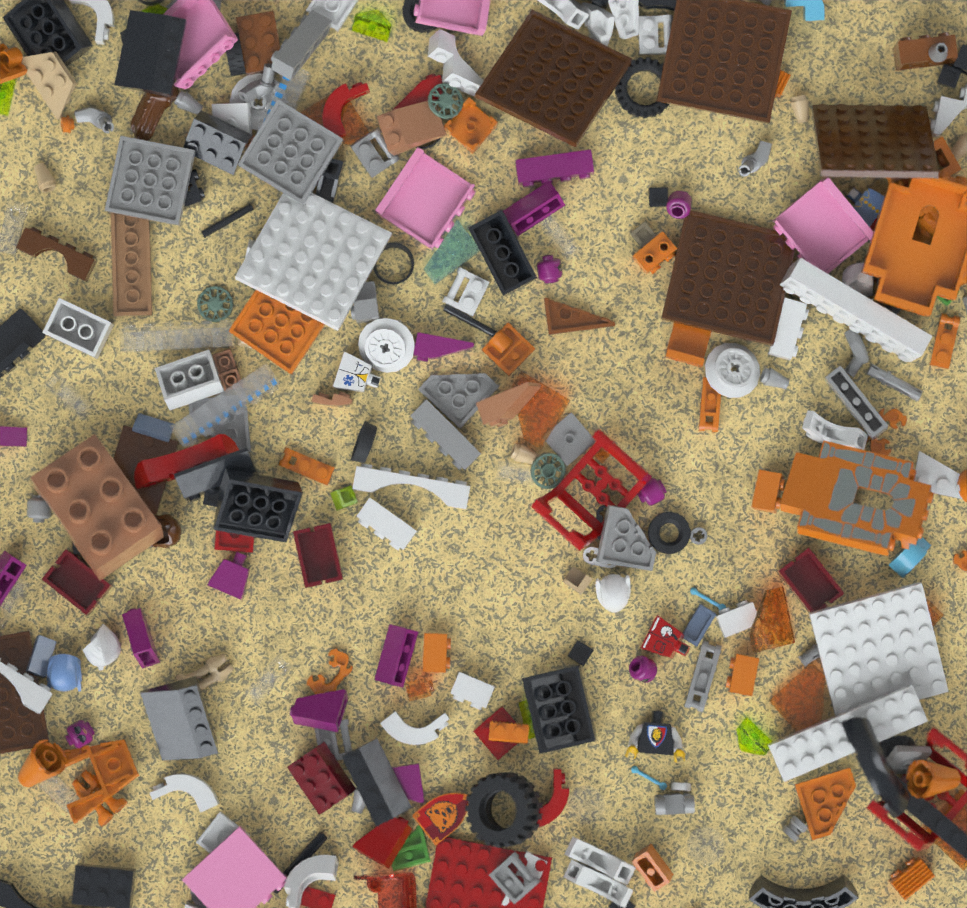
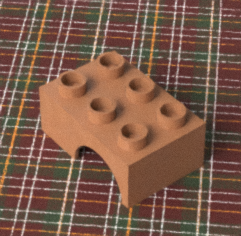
(97, 507)

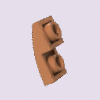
(226, 368)
(338, 400)

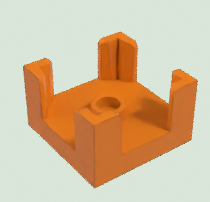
(471, 126)
(946, 157)

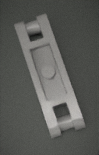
(703, 676)

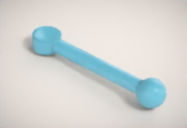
(694, 591)
(662, 785)

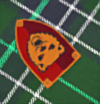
(442, 815)

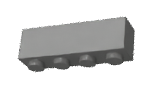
(301, 44)
(856, 403)
(445, 434)

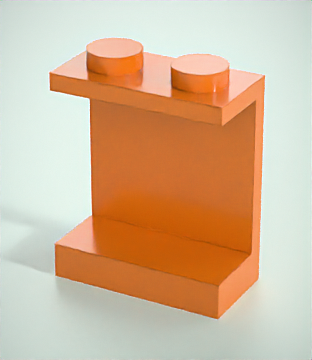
(688, 344)

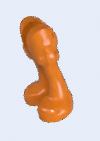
(114, 804)

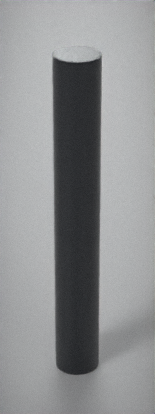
(227, 220)
(469, 320)

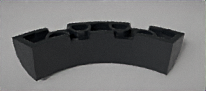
(875, 765)
(835, 894)

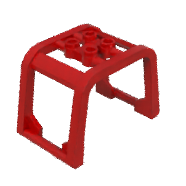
(577, 539)
(925, 839)

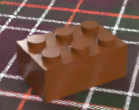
(258, 40)
(915, 52)

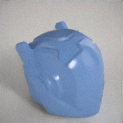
(64, 672)

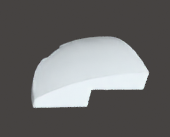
(599, 23)

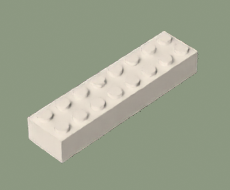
(855, 310)
(827, 739)

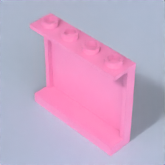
(456, 15)
(204, 40)
(425, 199)
(823, 226)
(235, 874)

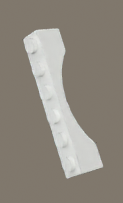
(451, 494)
(31, 694)

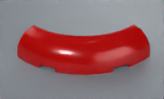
(163, 468)

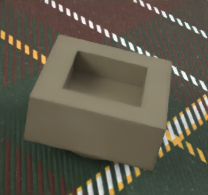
(643, 234)

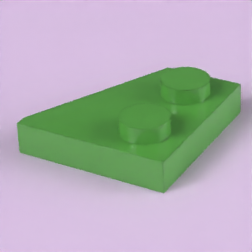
(413, 851)

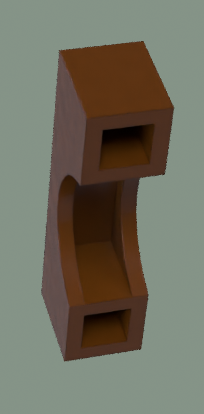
(34, 244)

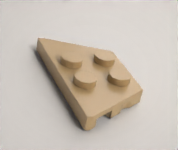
(51, 80)

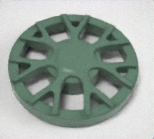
(445, 101)
(215, 304)
(547, 470)

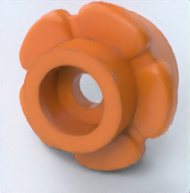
(67, 124)

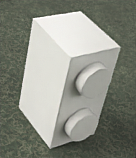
(736, 619)
(472, 690)

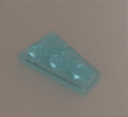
(451, 254)

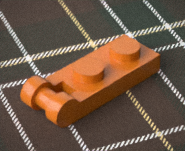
(944, 341)
(709, 407)
(307, 466)

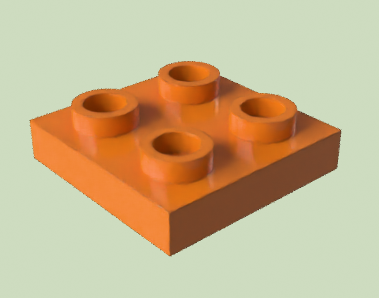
(11, 63)
(508, 349)

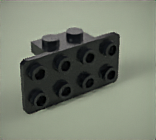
(17, 339)

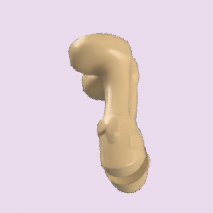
(211, 667)

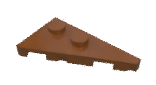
(566, 319)

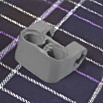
(674, 804)

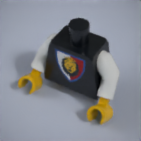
(656, 738)

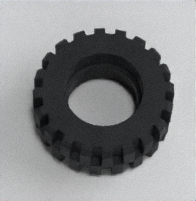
(526, 809)

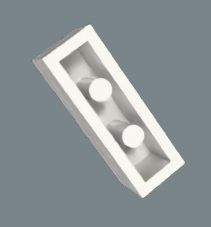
(789, 329)
(386, 524)

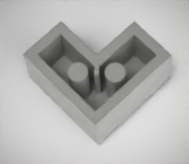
(366, 304)

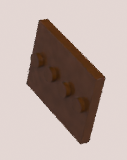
(137, 447)

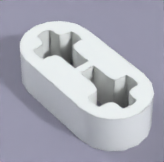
(594, 562)

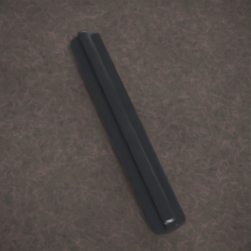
(311, 848)

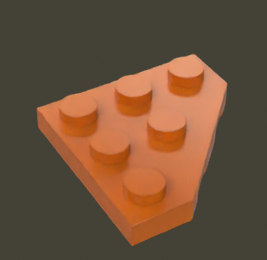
(825, 800)

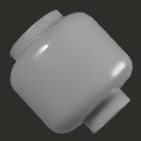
(38, 509)

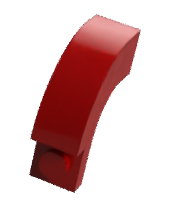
(336, 103)
(557, 802)

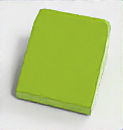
(343, 497)

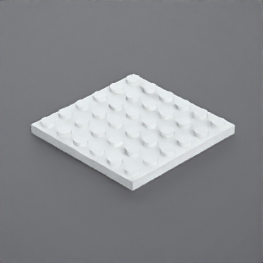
(314, 257)
(878, 647)

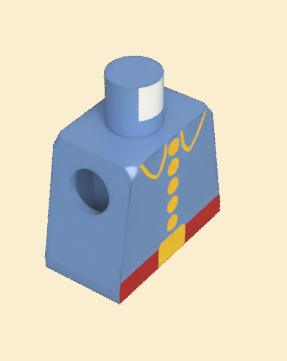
(867, 205)

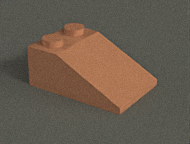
(410, 127)
(506, 405)

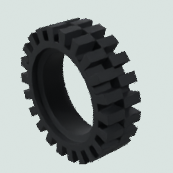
(622, 94)

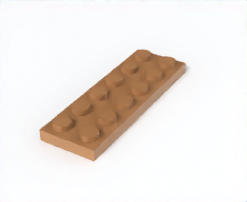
(131, 266)

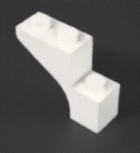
(568, 10)
(455, 69)
(946, 111)

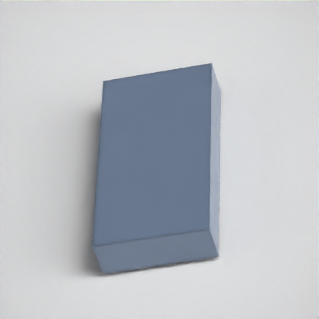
(153, 427)
(698, 625)
(41, 652)

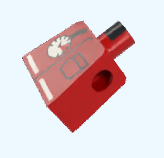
(664, 639)

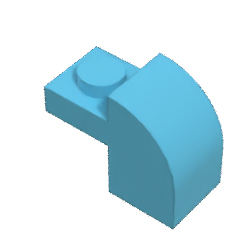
(812, 9)
(908, 559)

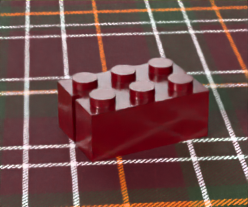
(318, 555)
(810, 581)
(77, 582)
(321, 778)

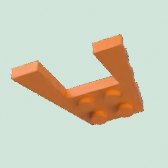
(114, 771)

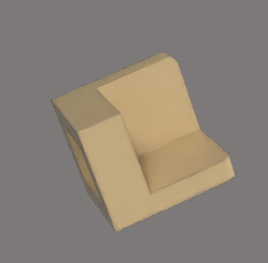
(577, 580)

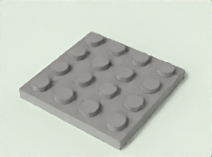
(290, 152)
(150, 180)

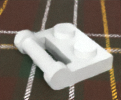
(649, 34)
(472, 294)

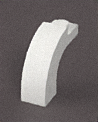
(105, 17)
(823, 430)
(410, 735)
(195, 786)
(600, 860)
(312, 869)
(598, 883)

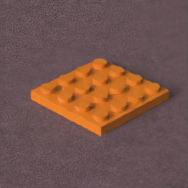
(276, 330)

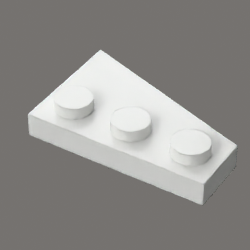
(626, 17)
(940, 477)

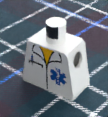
(354, 374)

